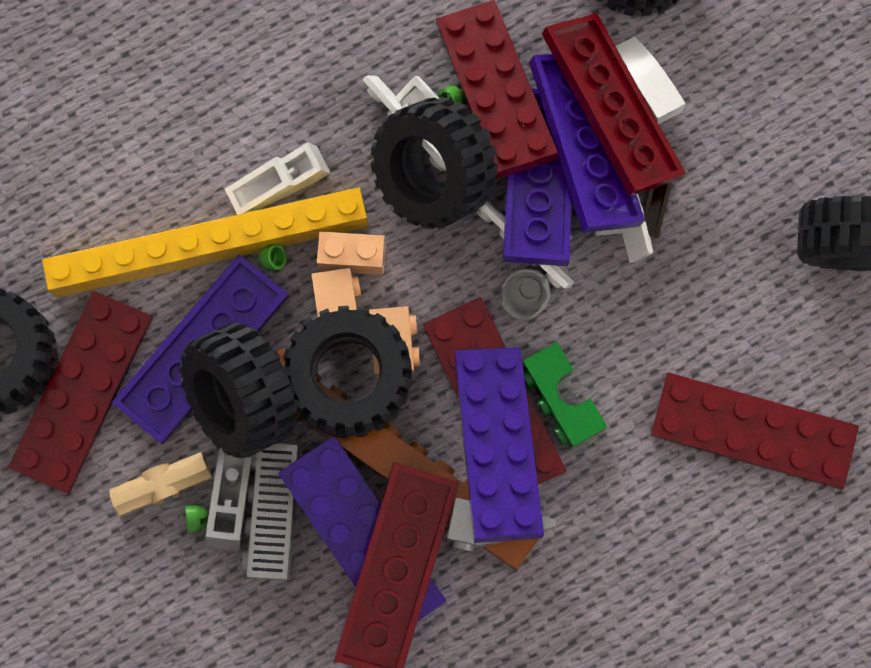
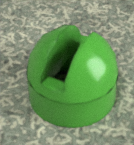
(453, 93)
(272, 257)
(196, 517)

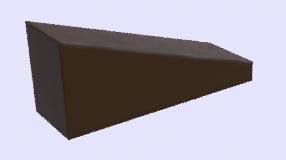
(655, 208)

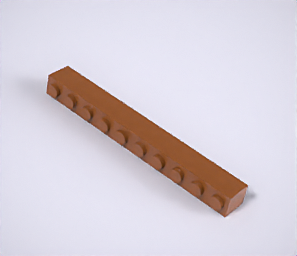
(384, 447)

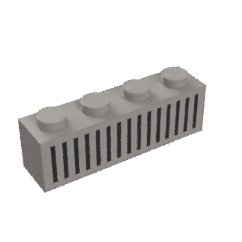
(272, 515)

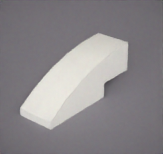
(651, 80)
(277, 179)

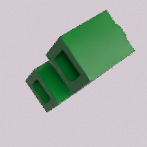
(573, 422)

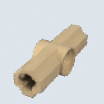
(160, 483)

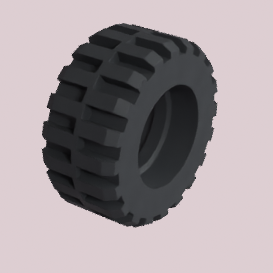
(462, 147)
(836, 233)
(341, 328)
(32, 353)
(238, 390)

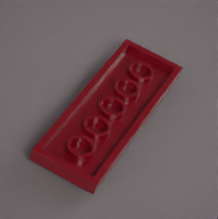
(497, 87)
(613, 104)
(473, 328)
(80, 392)
(755, 431)
(396, 569)

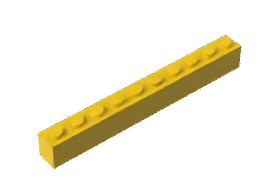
(204, 243)

